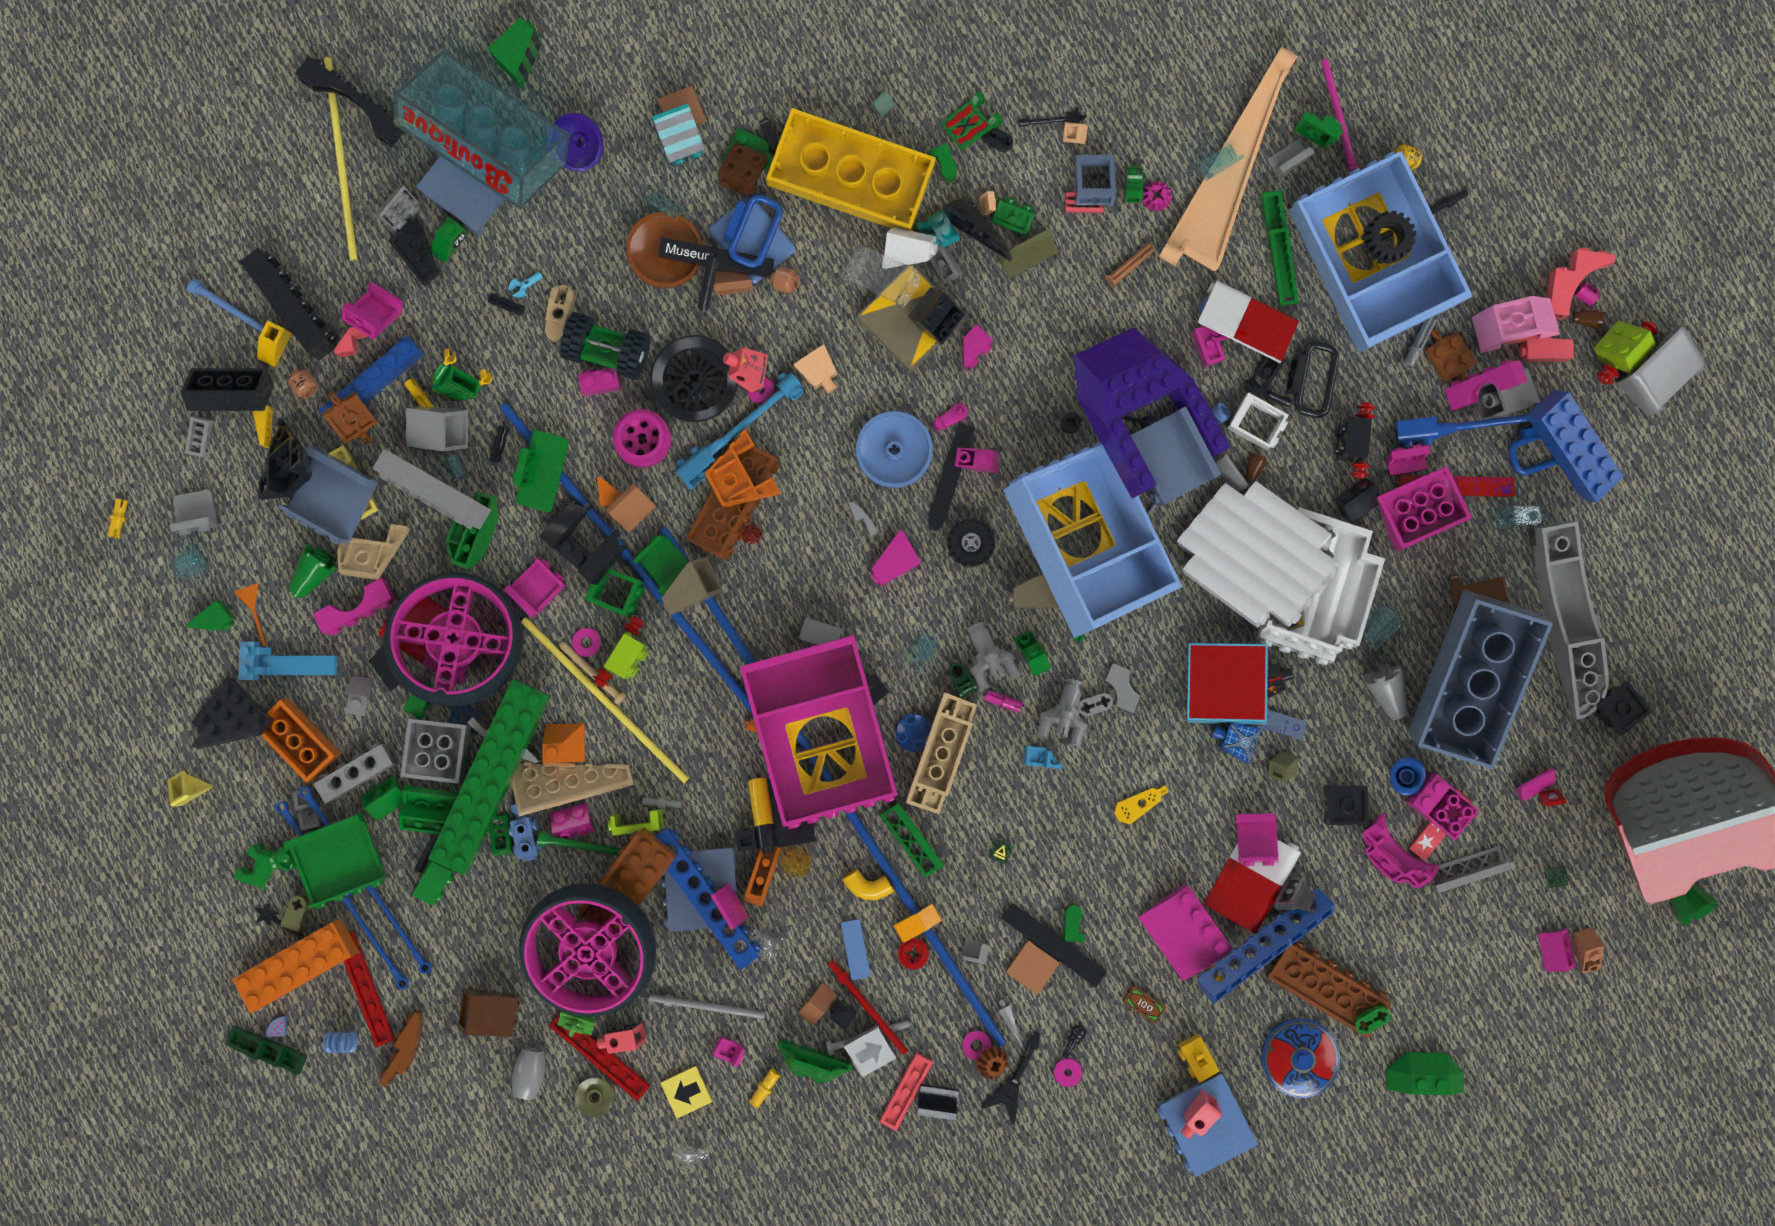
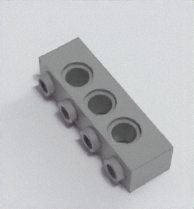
(326, 785)

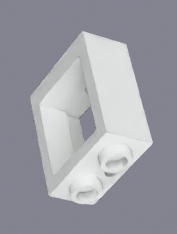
(1281, 424)

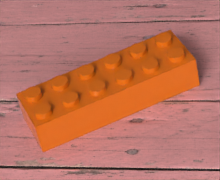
(295, 965)

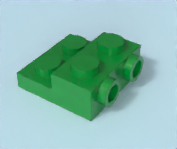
(1320, 132)

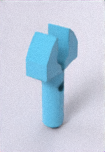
(524, 284)

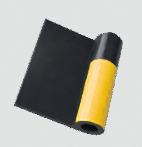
(767, 820)

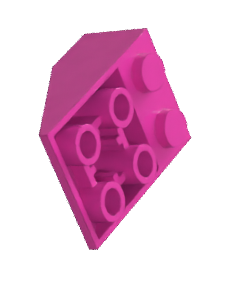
(1442, 806)

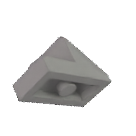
(358, 695)

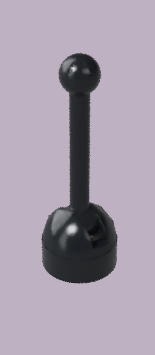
(1144, 422)

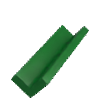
(917, 835)

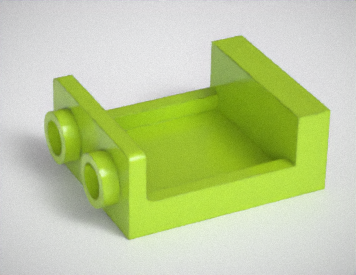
(655, 823)

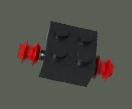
(1355, 439)

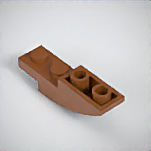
(407, 1043)

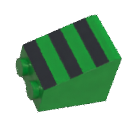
(517, 50)

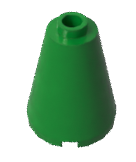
(311, 570)

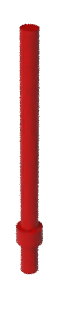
(843, 978)

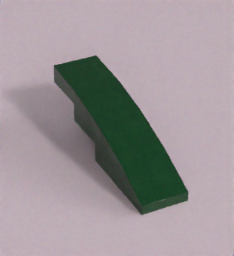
(265, 1049)

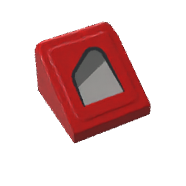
(1551, 798)

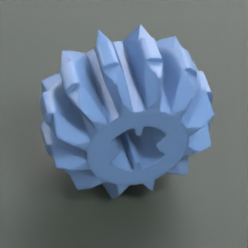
(340, 1042)

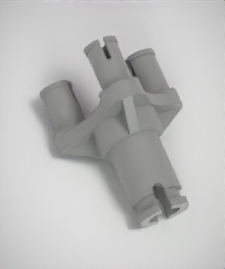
(989, 658)
(1065, 715)

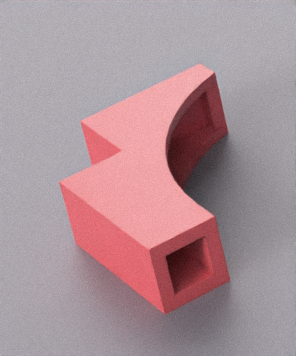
(1564, 282)
(1545, 349)

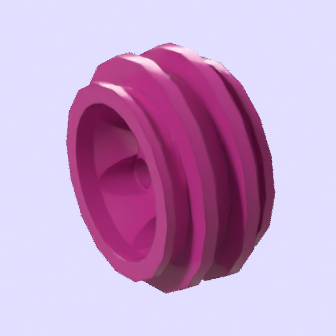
(634, 419)

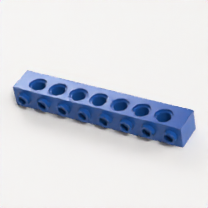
(705, 909)
(1278, 943)

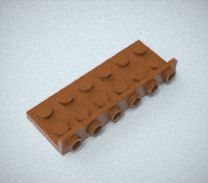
(719, 526)
(633, 873)
(1325, 985)

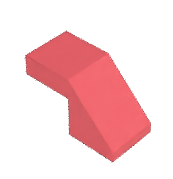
(348, 344)

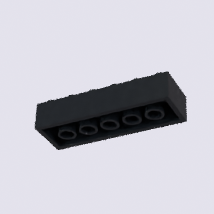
(289, 303)

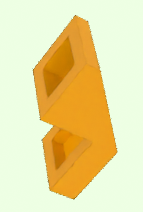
(917, 923)

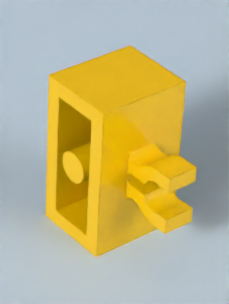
(1198, 1058)

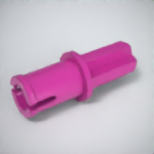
(1003, 701)

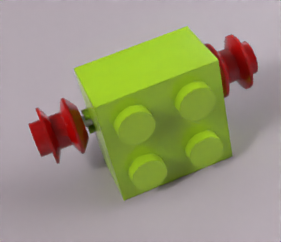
(1624, 349)
(625, 655)

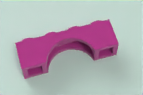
(1505, 377)
(376, 596)

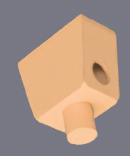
(817, 369)

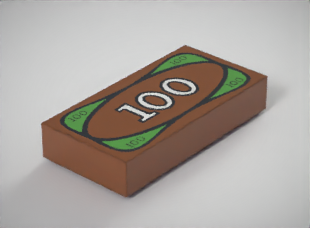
(1144, 1004)

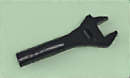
(1259, 390)

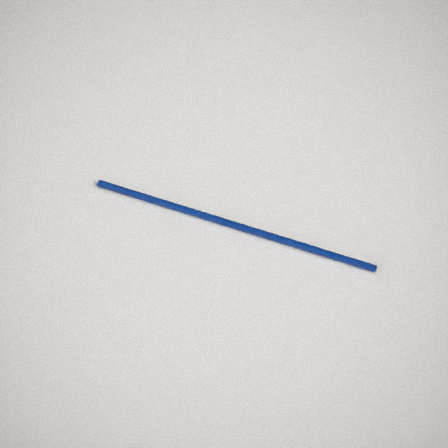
(638, 569)

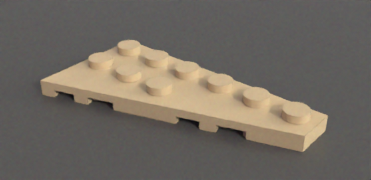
(555, 784)

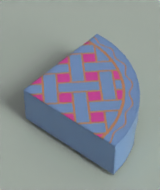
(277, 1027)

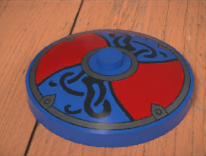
(1300, 1058)

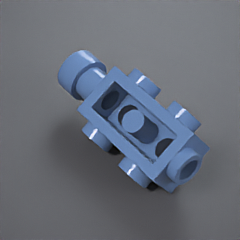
(527, 837)

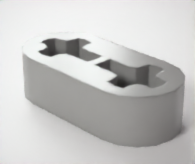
(1096, 709)

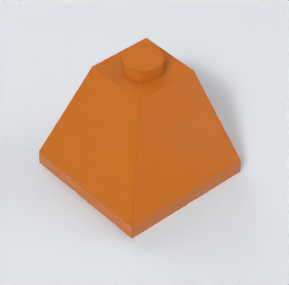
(563, 743)

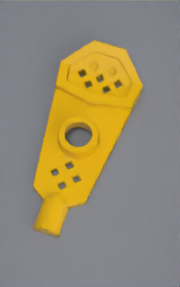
(1134, 809)

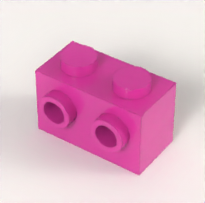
(599, 381)

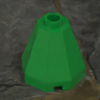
(1693, 905)

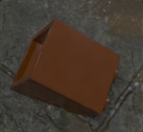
(488, 1013)

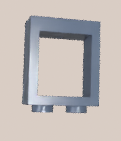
(1094, 196)

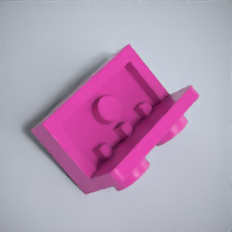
(1407, 460)
(571, 822)

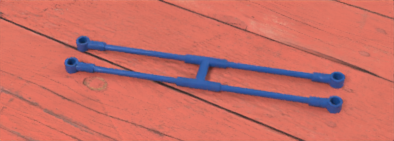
(348, 903)

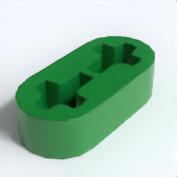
(1372, 1019)

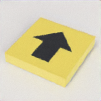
(686, 1091)

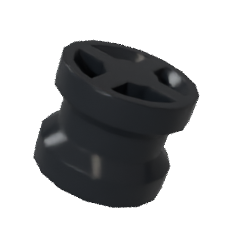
(1068, 426)

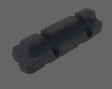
(506, 304)
(499, 444)

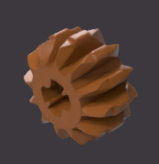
(992, 1062)

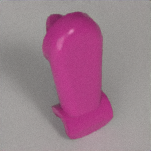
(950, 417)

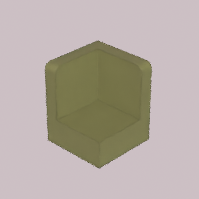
(1283, 766)

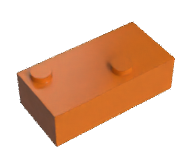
(299, 741)

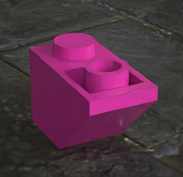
(974, 345)
(977, 460)

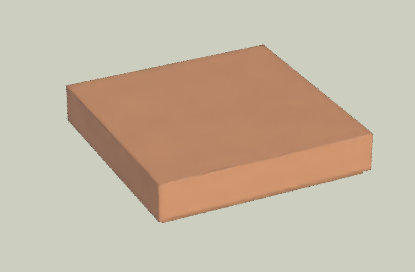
(680, 98)
(630, 508)
(1032, 967)

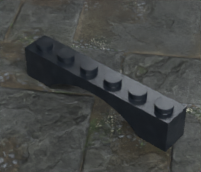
(319, 79)

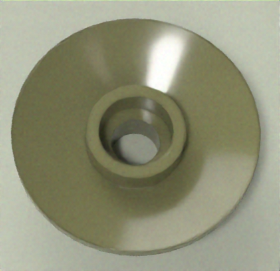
(585, 1101)

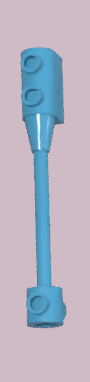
(693, 469)

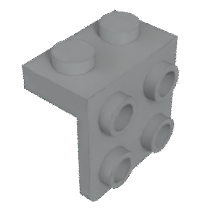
(194, 513)

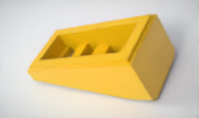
(263, 425)

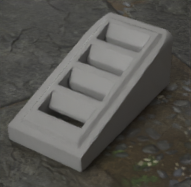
(208, 423)

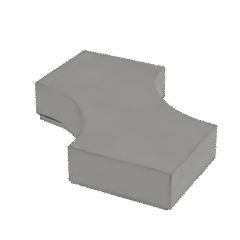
(1125, 696)

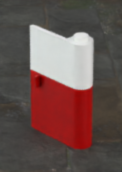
(1248, 321)
(1249, 891)

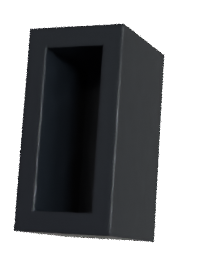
(1357, 500)

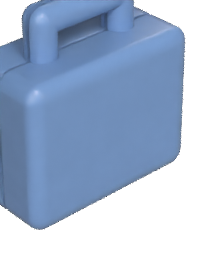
(754, 236)

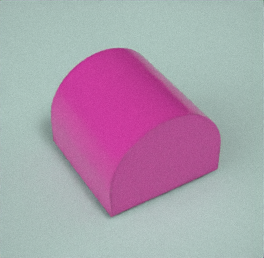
(1587, 293)

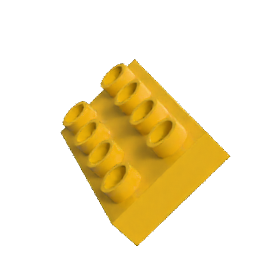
(850, 171)

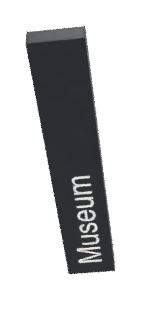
(698, 255)

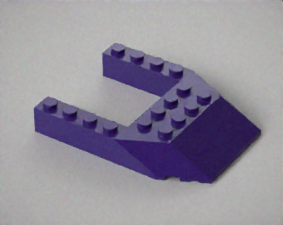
(1125, 377)

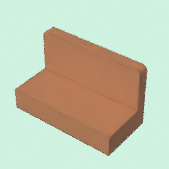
(732, 282)

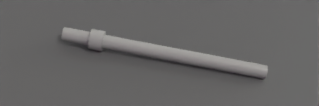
(670, 1000)

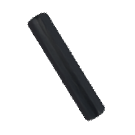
(708, 282)

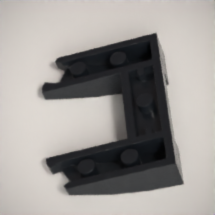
(590, 566)

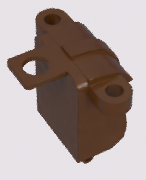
(1492, 588)

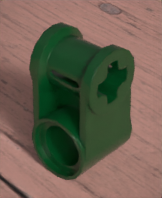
(962, 681)

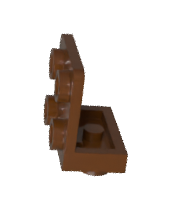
(741, 170)

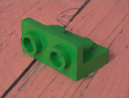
(1014, 215)

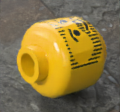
(1411, 155)

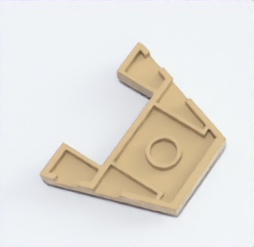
(369, 557)

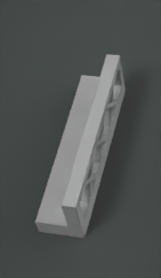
(1473, 875)

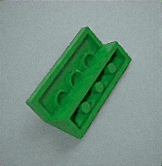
(425, 809)

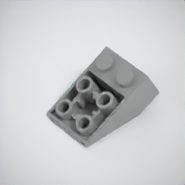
(398, 209)

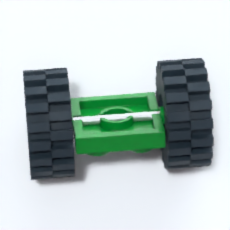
(604, 346)

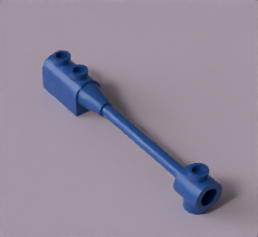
(1428, 429)

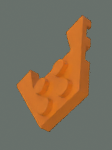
(731, 479)

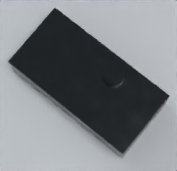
(227, 389)

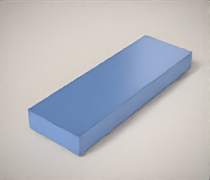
(855, 949)

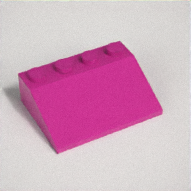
(1422, 509)
(1185, 932)

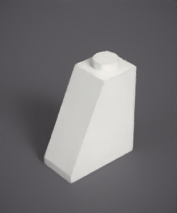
(909, 246)

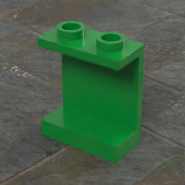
(661, 561)

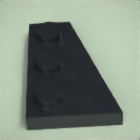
(415, 251)

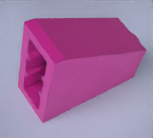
(895, 560)

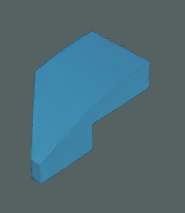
(1040, 757)

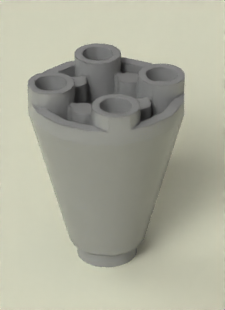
(1388, 690)

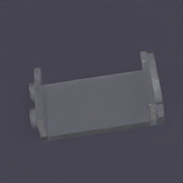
(881, 275)

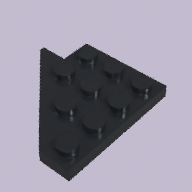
(230, 716)

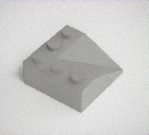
(436, 751)

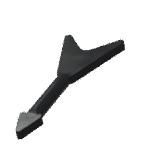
(1009, 1090)

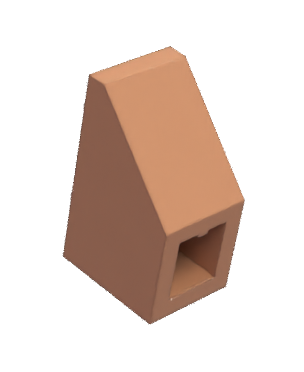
(1588, 950)

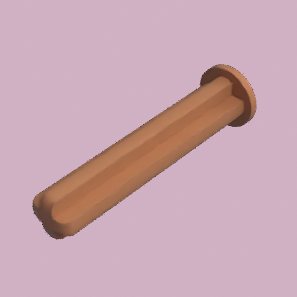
(1129, 265)

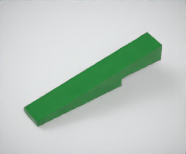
(1279, 246)

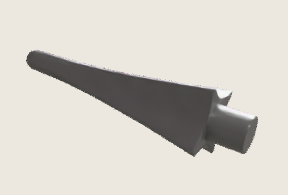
(1006, 1013)

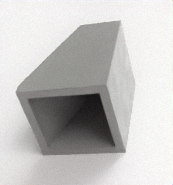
(436, 428)

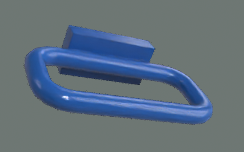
(738, 224)
(1528, 435)

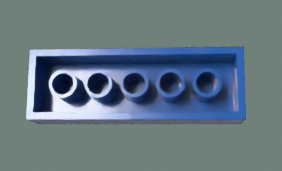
(1575, 445)

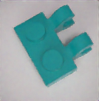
(941, 227)

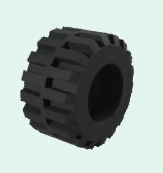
(1399, 226)

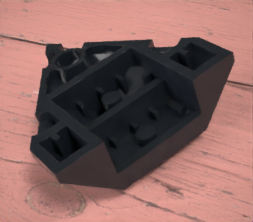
(286, 466)

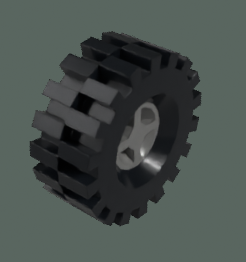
(971, 533)

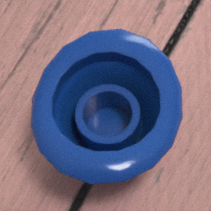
(1407, 776)

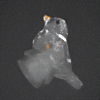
(766, 943)
(689, 1155)

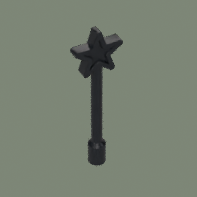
(1071, 117)
(268, 915)

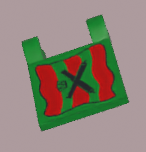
(968, 123)

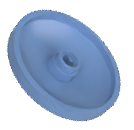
(894, 449)

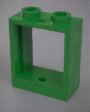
(630, 607)

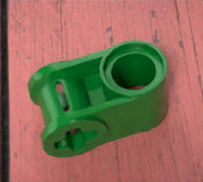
(417, 706)

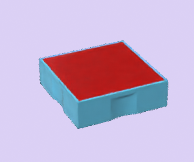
(1227, 683)

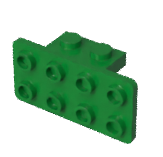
(540, 470)

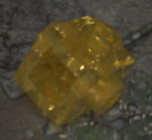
(796, 863)

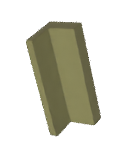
(1029, 253)

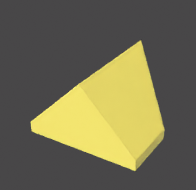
(185, 788)

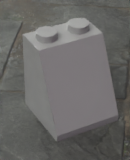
(1497, 404)

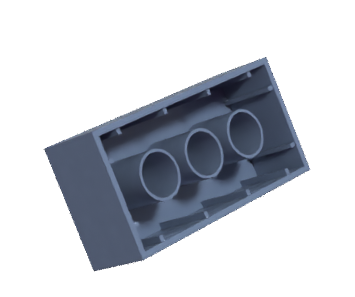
(1479, 679)

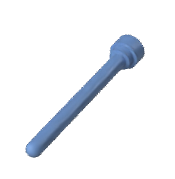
(197, 288)

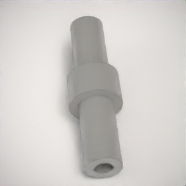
(662, 802)

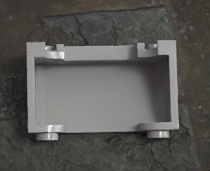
(1663, 371)

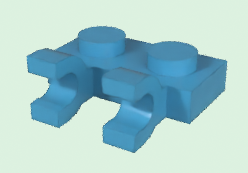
(249, 661)

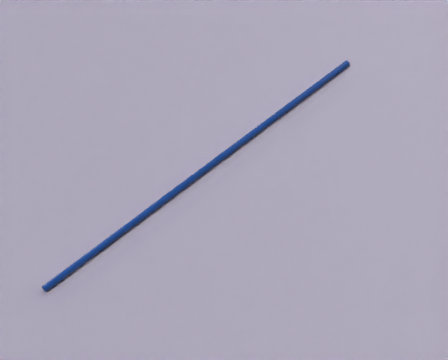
(864, 835)

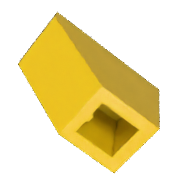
(272, 343)

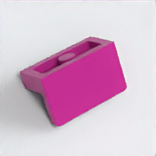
(1556, 950)

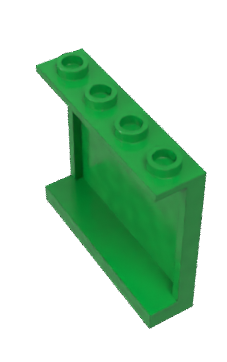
(337, 861)

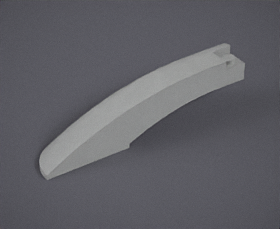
(1567, 604)

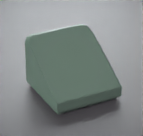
(882, 103)

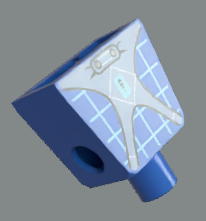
(1238, 740)

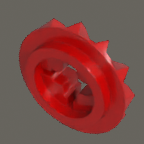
(918, 961)

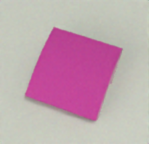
(730, 906)

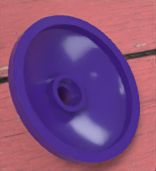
(579, 155)

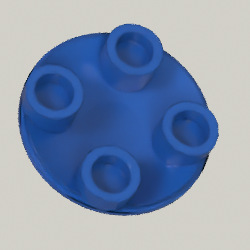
(913, 732)

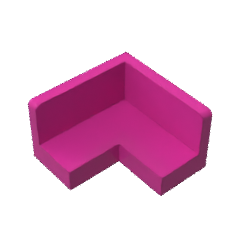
(1208, 345)

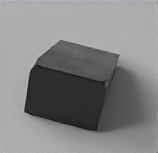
(1268, 370)

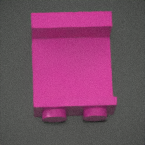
(1257, 839)

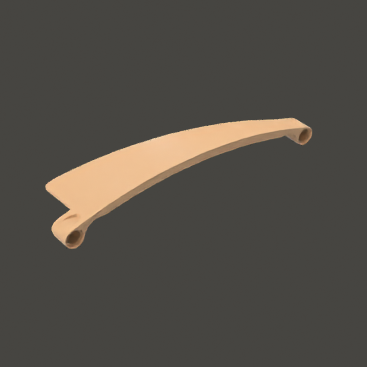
(1212, 211)

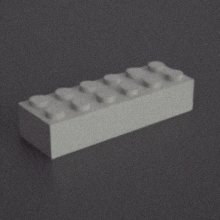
(431, 490)

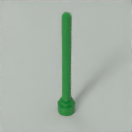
(545, 839)

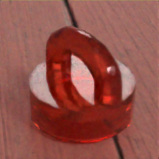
(751, 534)

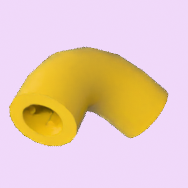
(867, 889)

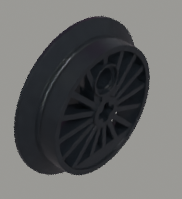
(713, 353)

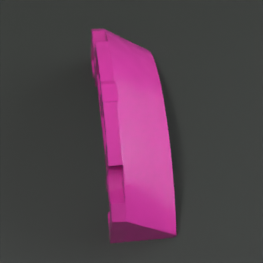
(1392, 859)

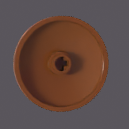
(644, 247)

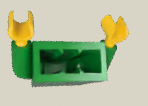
(455, 383)

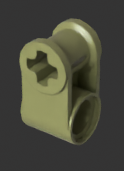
(296, 915)

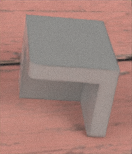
(975, 951)

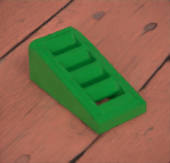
(493, 836)

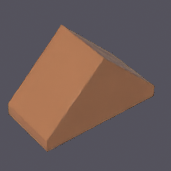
(817, 1004)

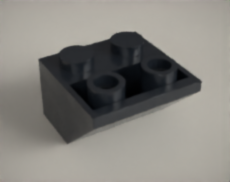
(936, 315)

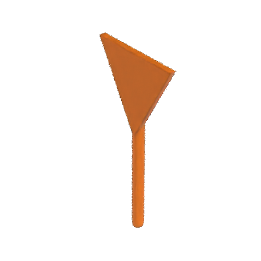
(248, 596)

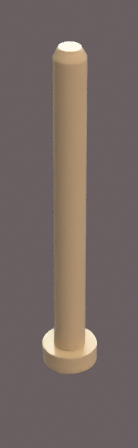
(591, 671)

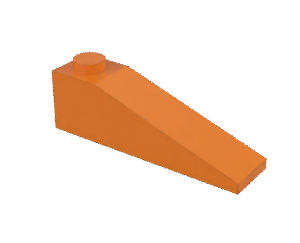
(761, 877)

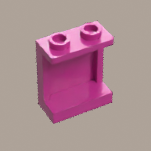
(373, 311)
(536, 587)

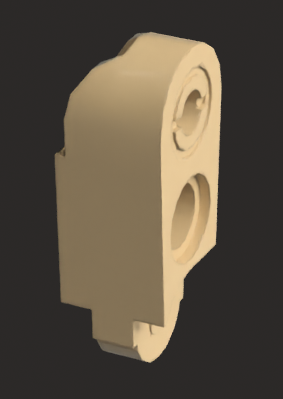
(555, 326)

